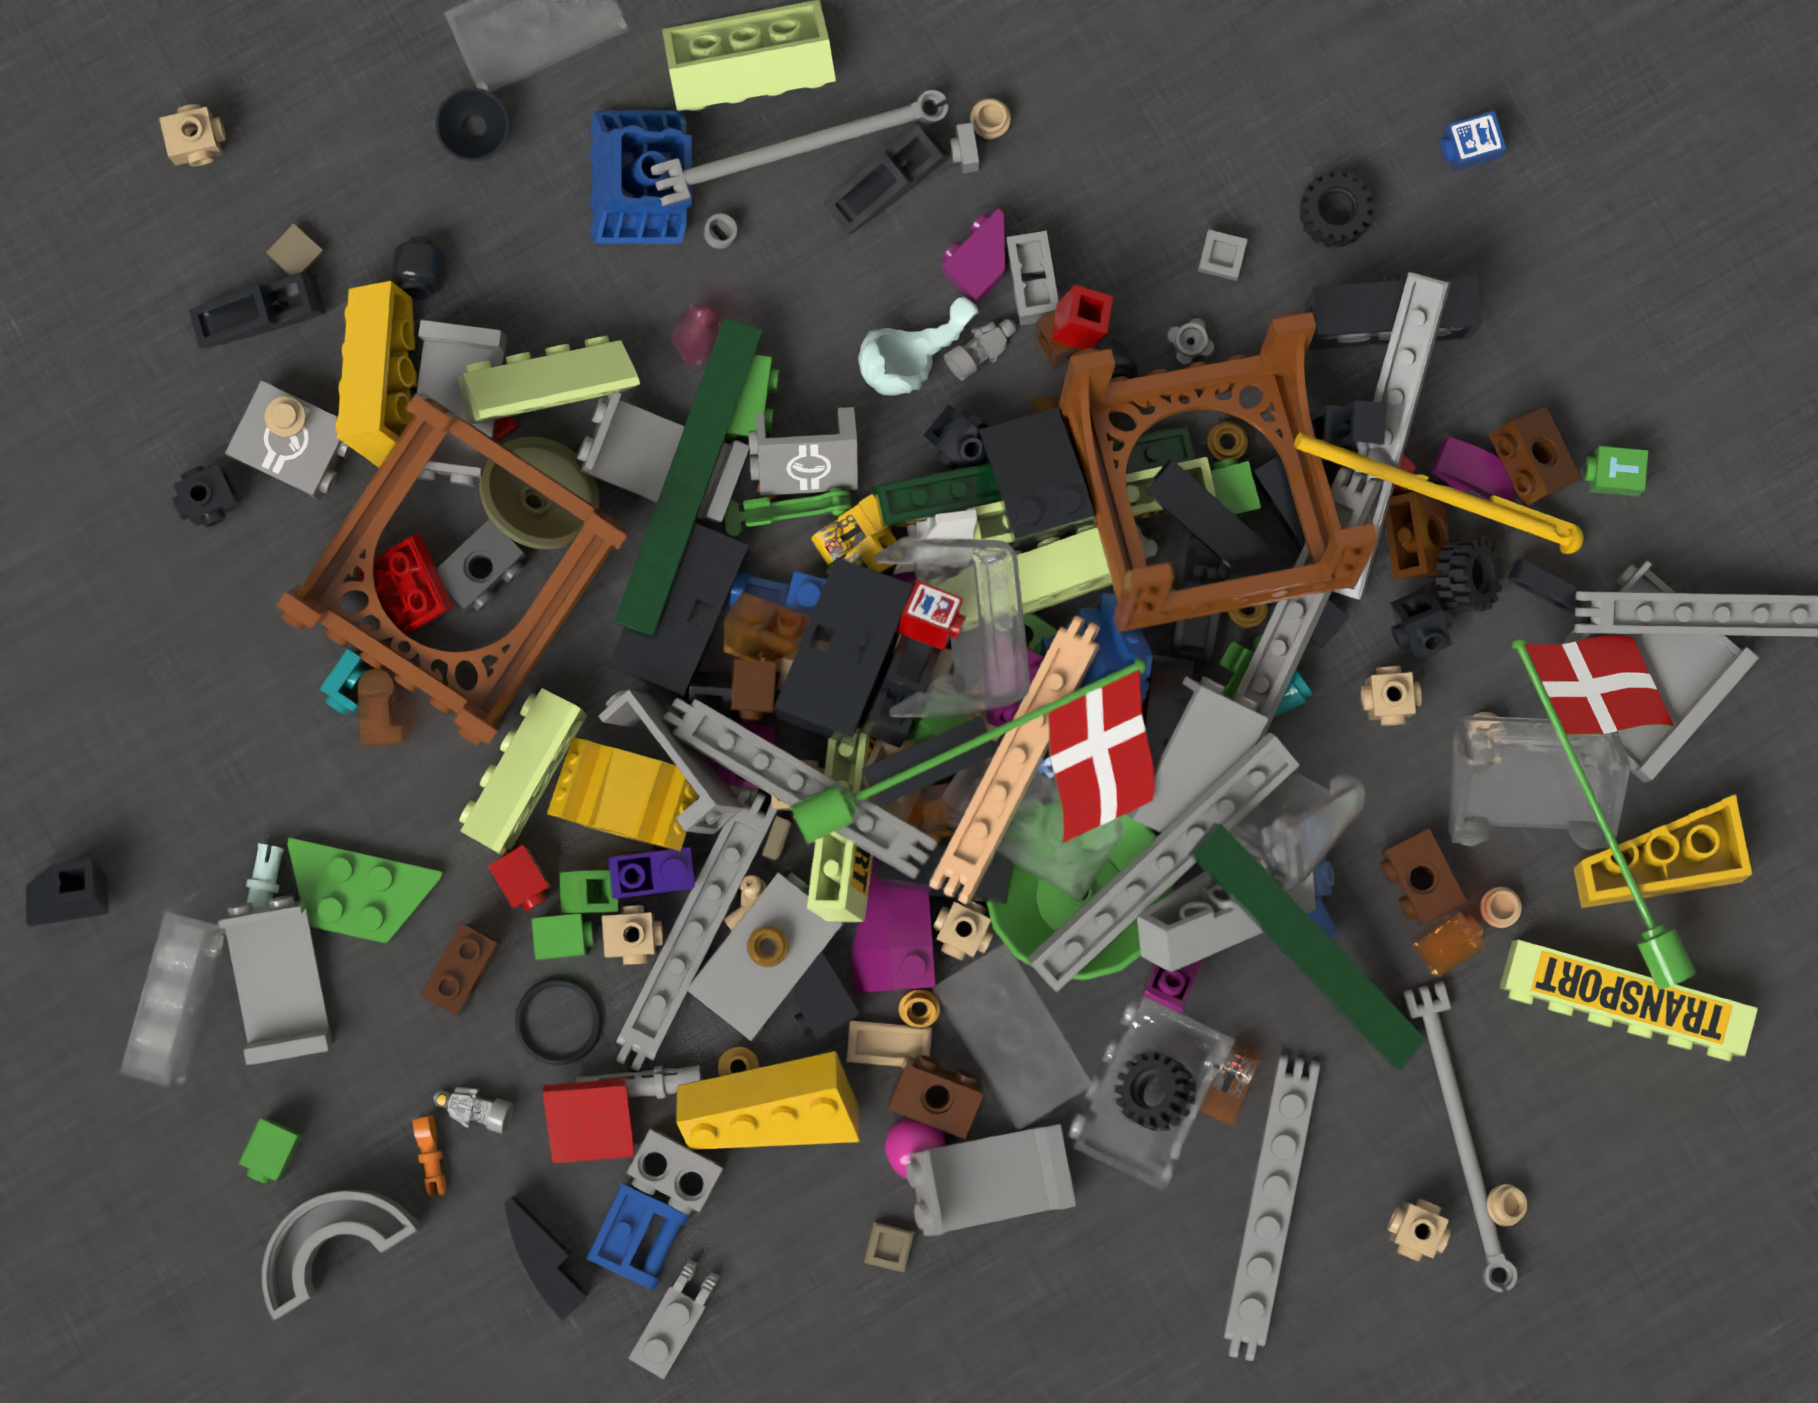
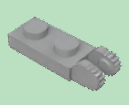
(671, 1324)

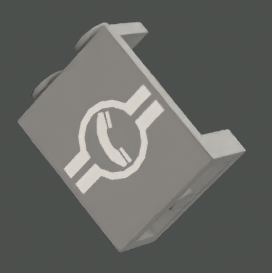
(301, 460)
(805, 462)

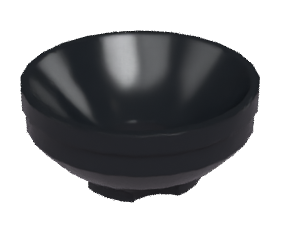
(460, 107)

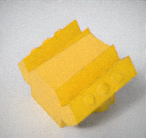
(622, 794)

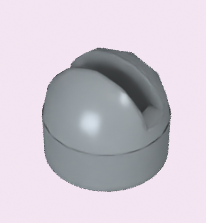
(724, 226)

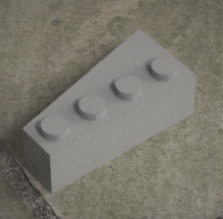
(1201, 922)

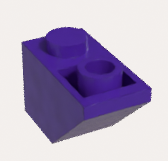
(651, 872)

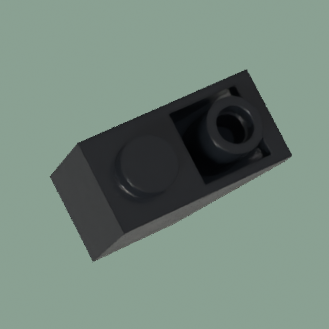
(67, 893)

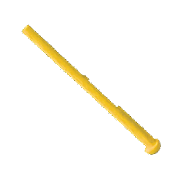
(1498, 509)

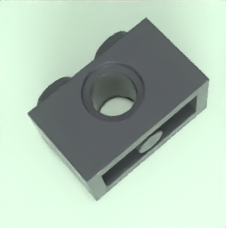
(488, 544)

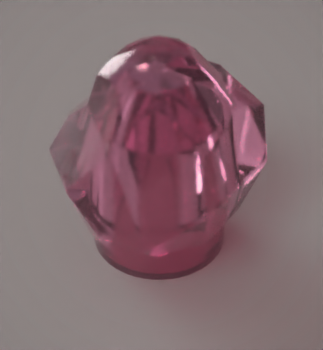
(696, 334)

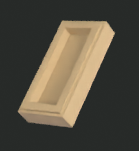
(886, 1043)

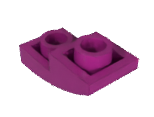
(1473, 469)

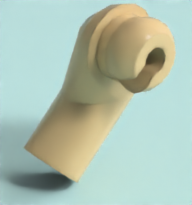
(751, 889)

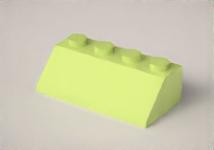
(749, 55)
(546, 381)
(523, 771)

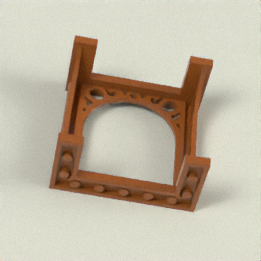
(1279, 374)
(320, 594)

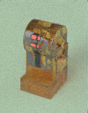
(376, 717)
(1230, 1085)

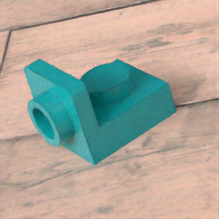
(344, 677)

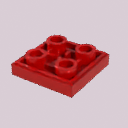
(409, 585)
(589, 1120)

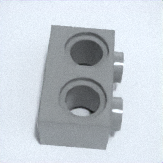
(1032, 276)
(679, 1161)

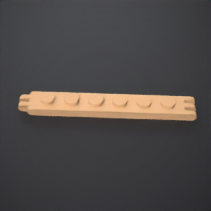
(1014, 764)

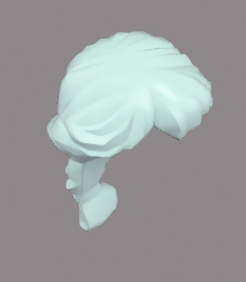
(901, 360)

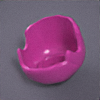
(910, 1137)

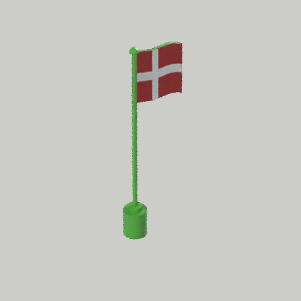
(1601, 690)
(1094, 752)

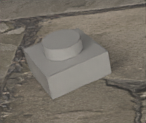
(964, 148)
(1222, 255)

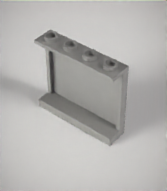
(1688, 672)

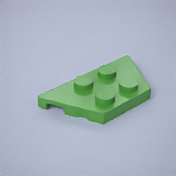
(358, 891)

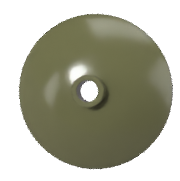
(506, 495)

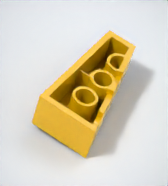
(376, 370)
(1678, 857)
(771, 1106)

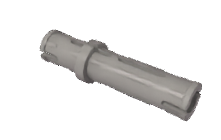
(653, 1082)

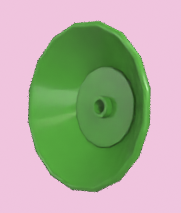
(1040, 909)

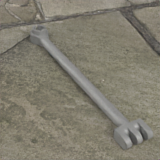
(681, 179)
(1429, 1011)

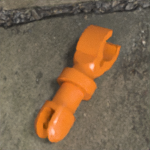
(426, 1137)

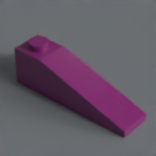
(894, 942)

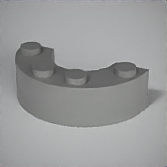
(300, 1235)

